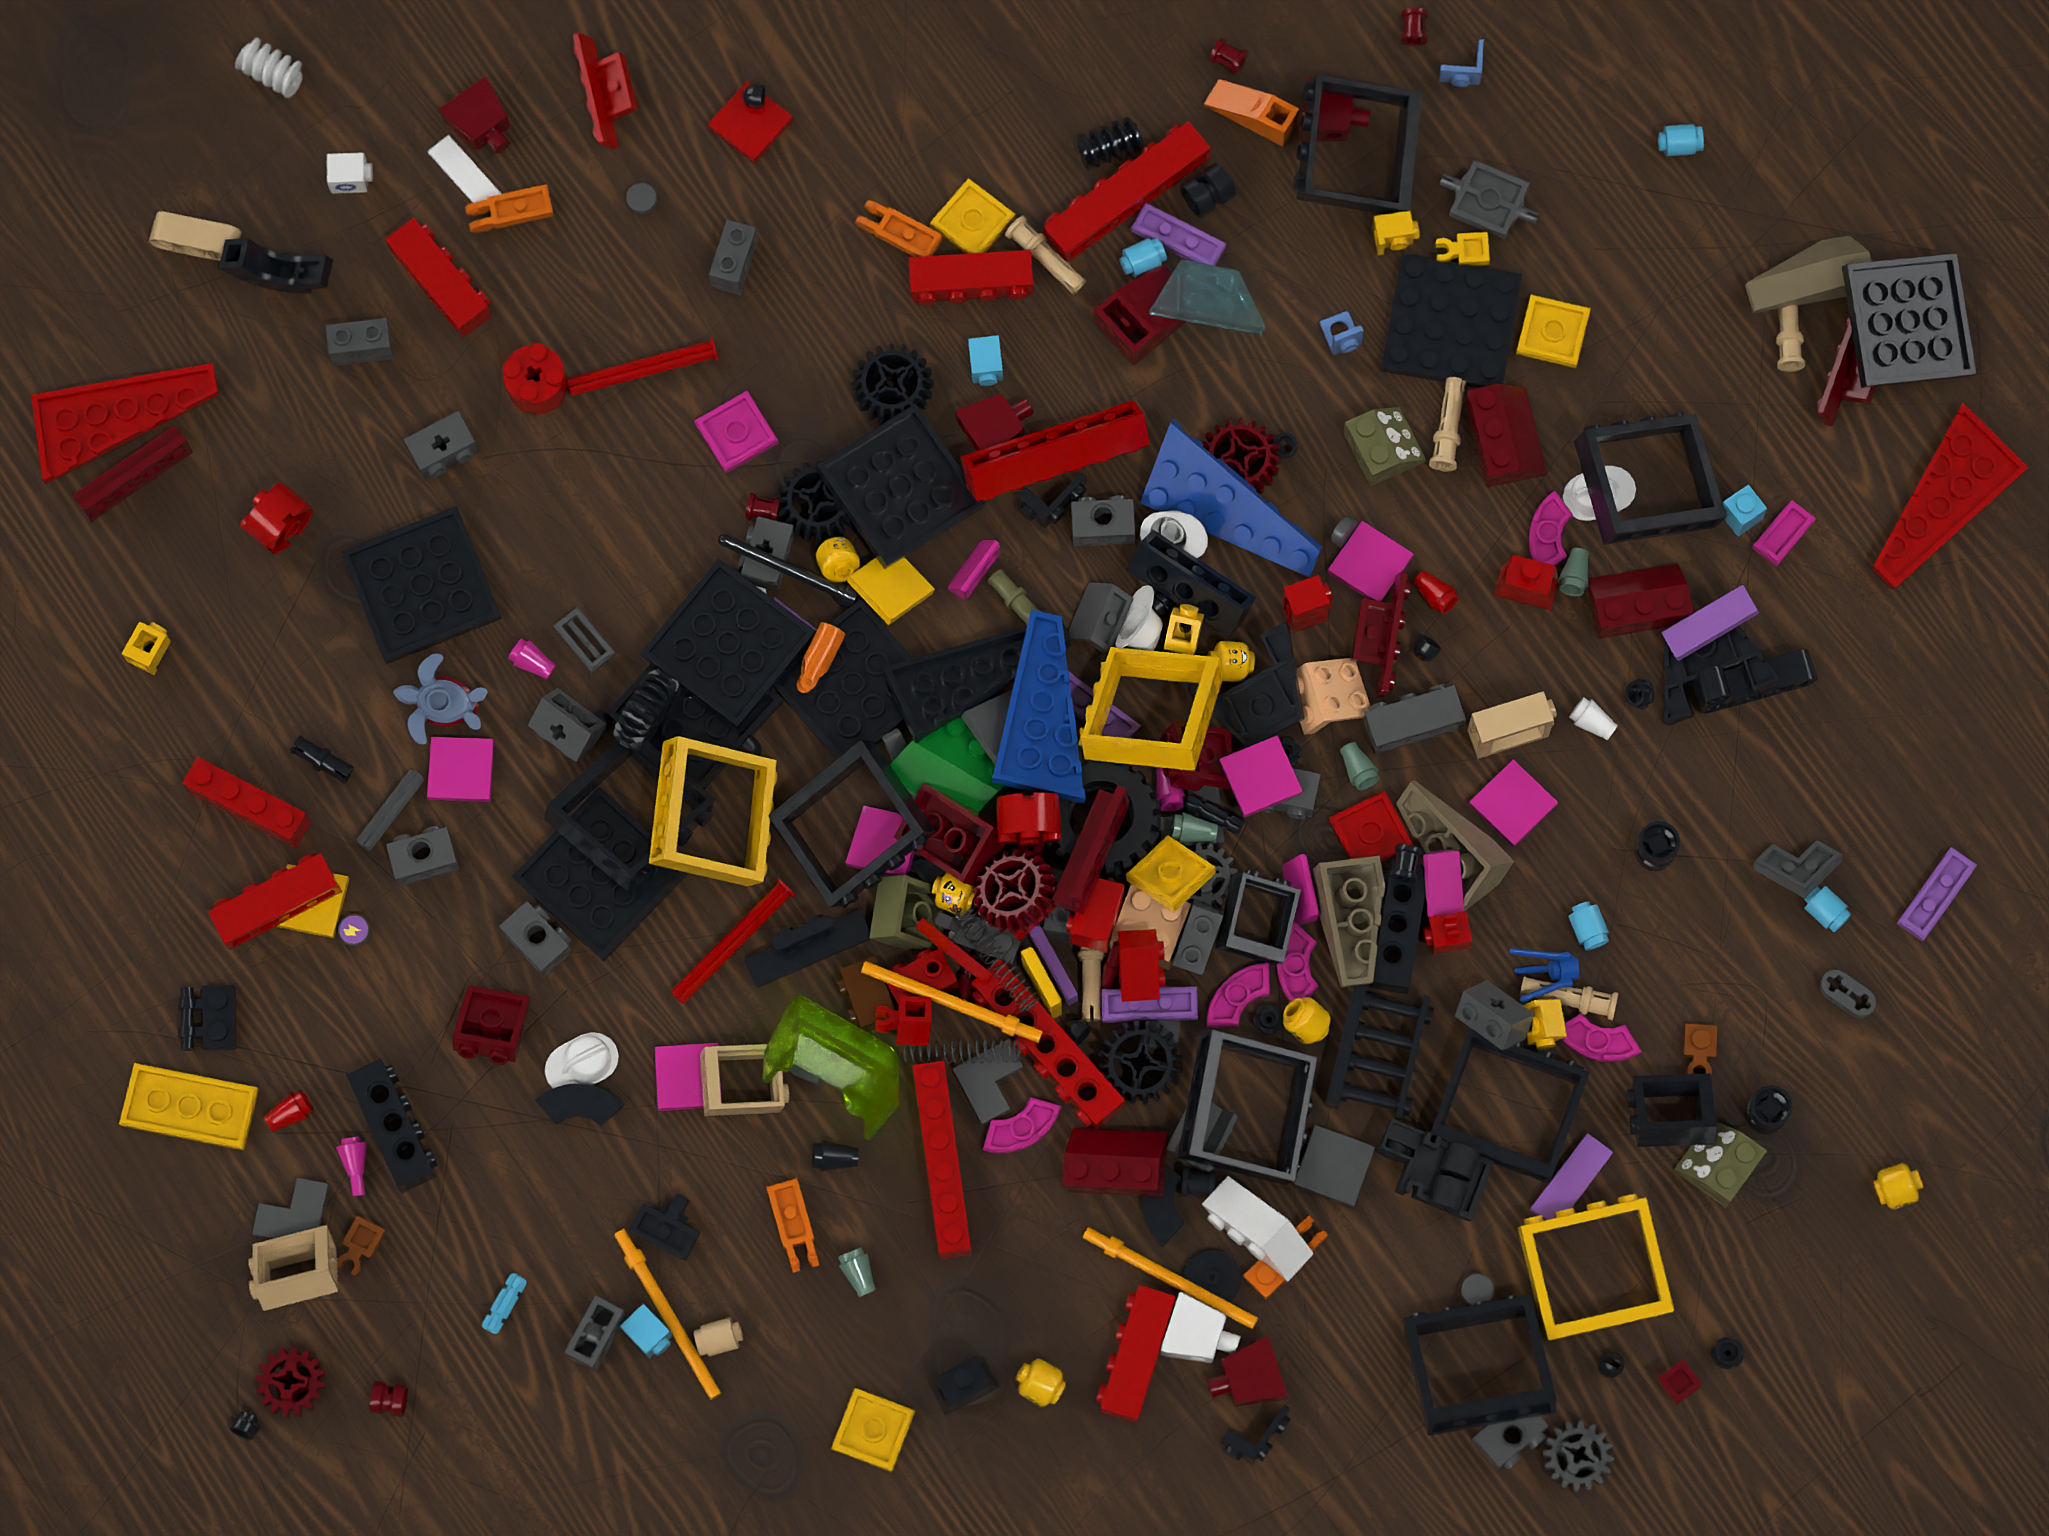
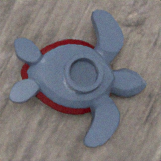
(439, 700)

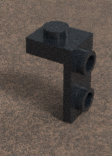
(1033, 508)
(1239, 1447)

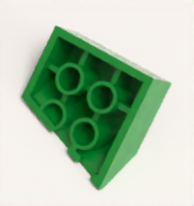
(952, 764)

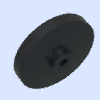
(1215, 1273)

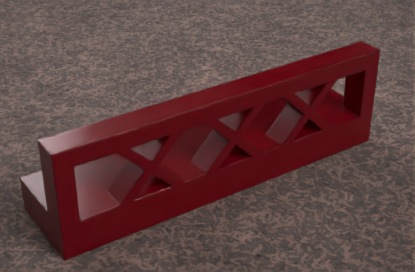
(132, 473)
(1091, 850)

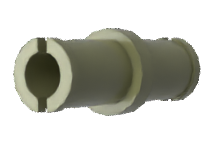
(1014, 597)

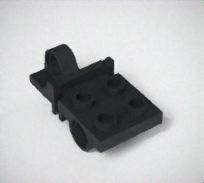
(1437, 1171)

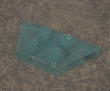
(1208, 297)

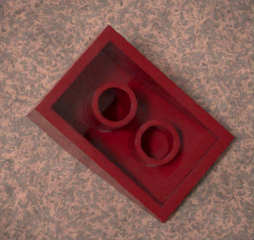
(962, 836)

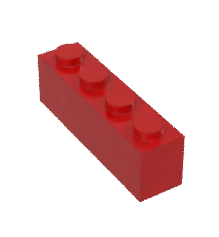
(438, 277)
(971, 277)
(246, 802)
(274, 901)
(1137, 1355)

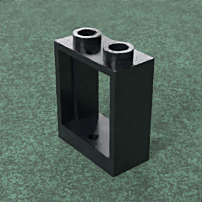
(1289, 897)
(1675, 1132)

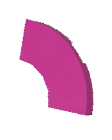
(1547, 529)
(1295, 973)
(1236, 994)
(1598, 1042)
(1022, 1130)

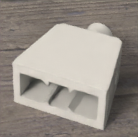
(1197, 1332)

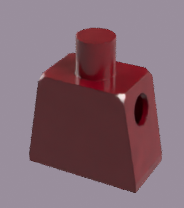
(1336, 116)
(478, 117)
(993, 421)
(1250, 1376)

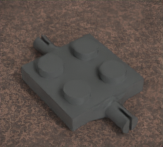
(1489, 199)

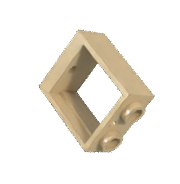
(1511, 724)
(711, 1084)
(288, 1250)

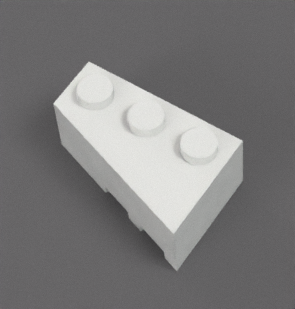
(1257, 1227)

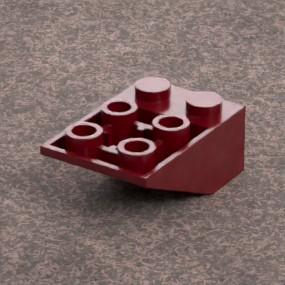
(1126, 315)

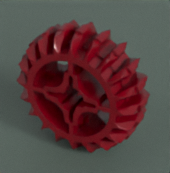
(1251, 454)
(1019, 873)

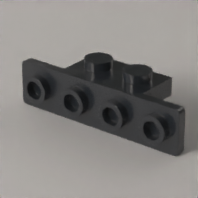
(807, 945)

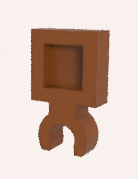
(1700, 1045)
(362, 1241)

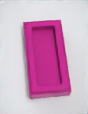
(1784, 533)

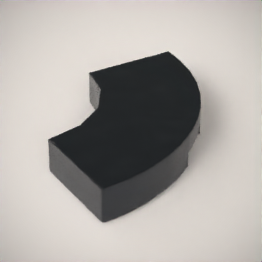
(579, 1100)
(1161, 1212)

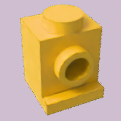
(1394, 231)
(143, 636)
(1181, 639)
(1547, 1023)

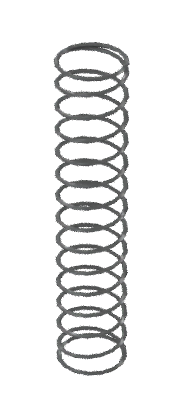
(994, 961)
(961, 1052)

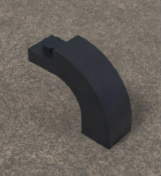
(274, 270)

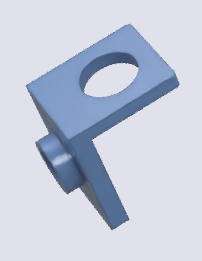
(1461, 75)
(1345, 341)

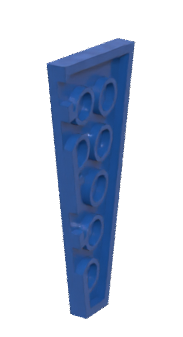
(1225, 504)
(1040, 727)

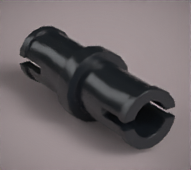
(322, 759)

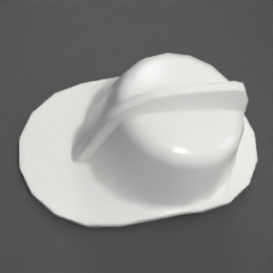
(1578, 499)
(1179, 528)
(1141, 625)
(582, 1061)

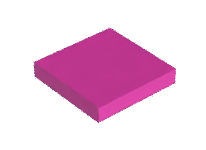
(736, 432)
(1370, 562)
(460, 769)
(1260, 776)
(1513, 803)
(873, 837)
(680, 1076)

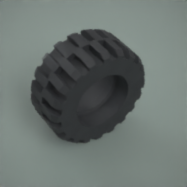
(1143, 810)

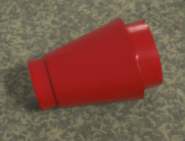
(1437, 593)
(289, 1111)

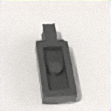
(1006, 940)

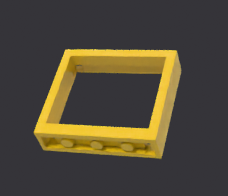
(1159, 666)
(669, 804)
(1595, 1211)

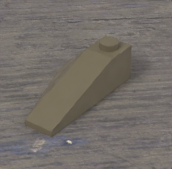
(1807, 276)
(1444, 829)
(1350, 909)

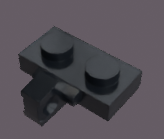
(666, 1227)

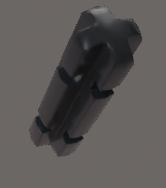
(1214, 813)

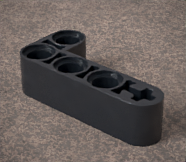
(1730, 688)

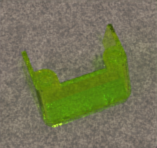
(838, 1055)

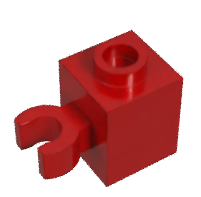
(1448, 933)
(910, 1020)

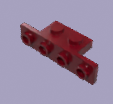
(1843, 381)
(1377, 633)

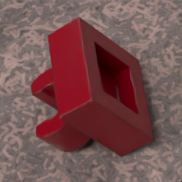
(1679, 1382)

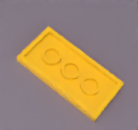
(189, 1106)

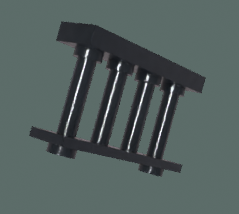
(1349, 1060)

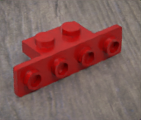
(607, 88)

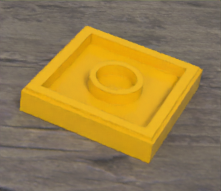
(972, 219)
(1553, 331)
(890, 590)
(1170, 873)
(323, 918)
(1041, 982)
(873, 1430)

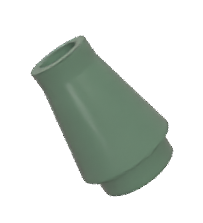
(1574, 575)
(1359, 767)
(1189, 829)
(858, 1271)

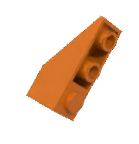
(1254, 110)

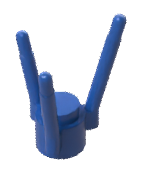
(1563, 969)

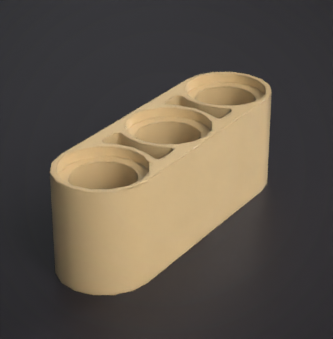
(191, 235)

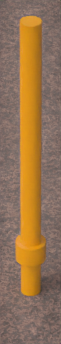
(1009, 1025)
(1115, 1248)
(636, 1260)

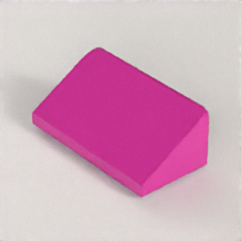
(974, 568)
(1299, 875)
(1443, 882)

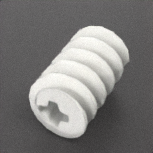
(270, 68)

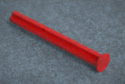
(642, 367)
(732, 941)

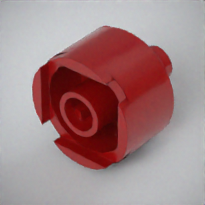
(531, 363)
(277, 517)
(1028, 818)

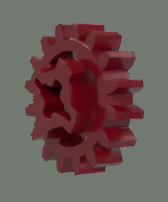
(292, 1367)

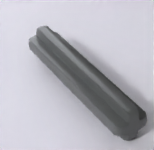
(390, 809)

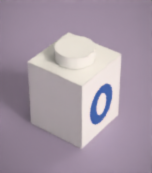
(348, 173)

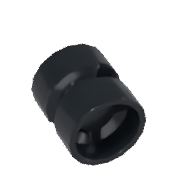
(1211, 188)
(1657, 846)
(1768, 1109)

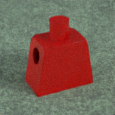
(1528, 582)

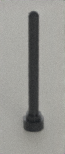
(842, 593)

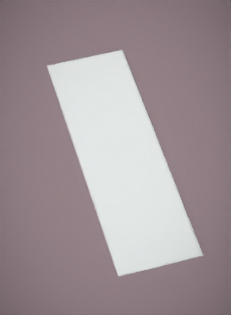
(463, 170)

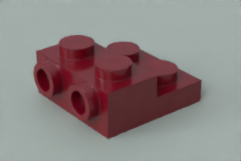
(1208, 769)
(490, 1025)

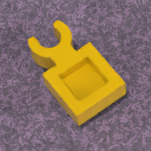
(1469, 249)

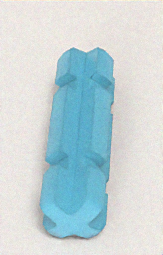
(504, 1303)

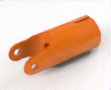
(819, 655)

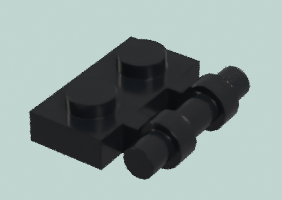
(218, 1018)

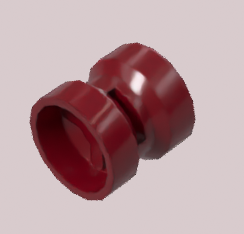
(388, 1398)

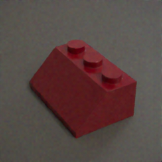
(1505, 434)
(1639, 600)
(1115, 1162)

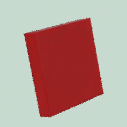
(750, 129)
(1370, 829)
(953, 950)

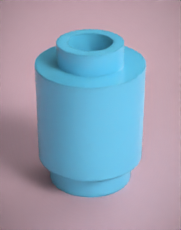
(1681, 140)
(1142, 257)
(1827, 908)
(1589, 925)

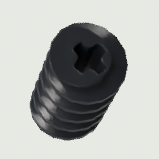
(1109, 142)

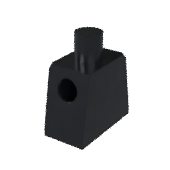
(963, 1384)

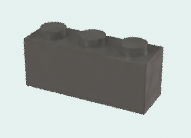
(1414, 718)

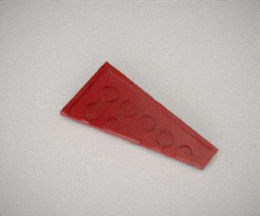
(99, 417)
(1957, 486)

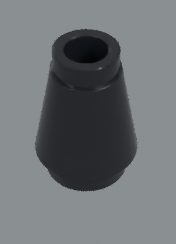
(833, 1156)

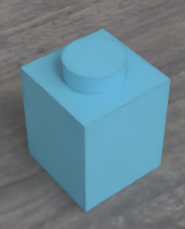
(985, 360)
(1743, 510)
(647, 1332)

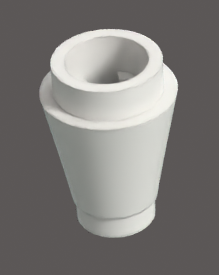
(1593, 719)

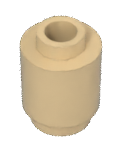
(718, 1337)

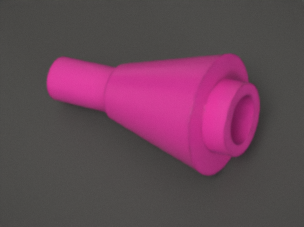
(353, 1156)

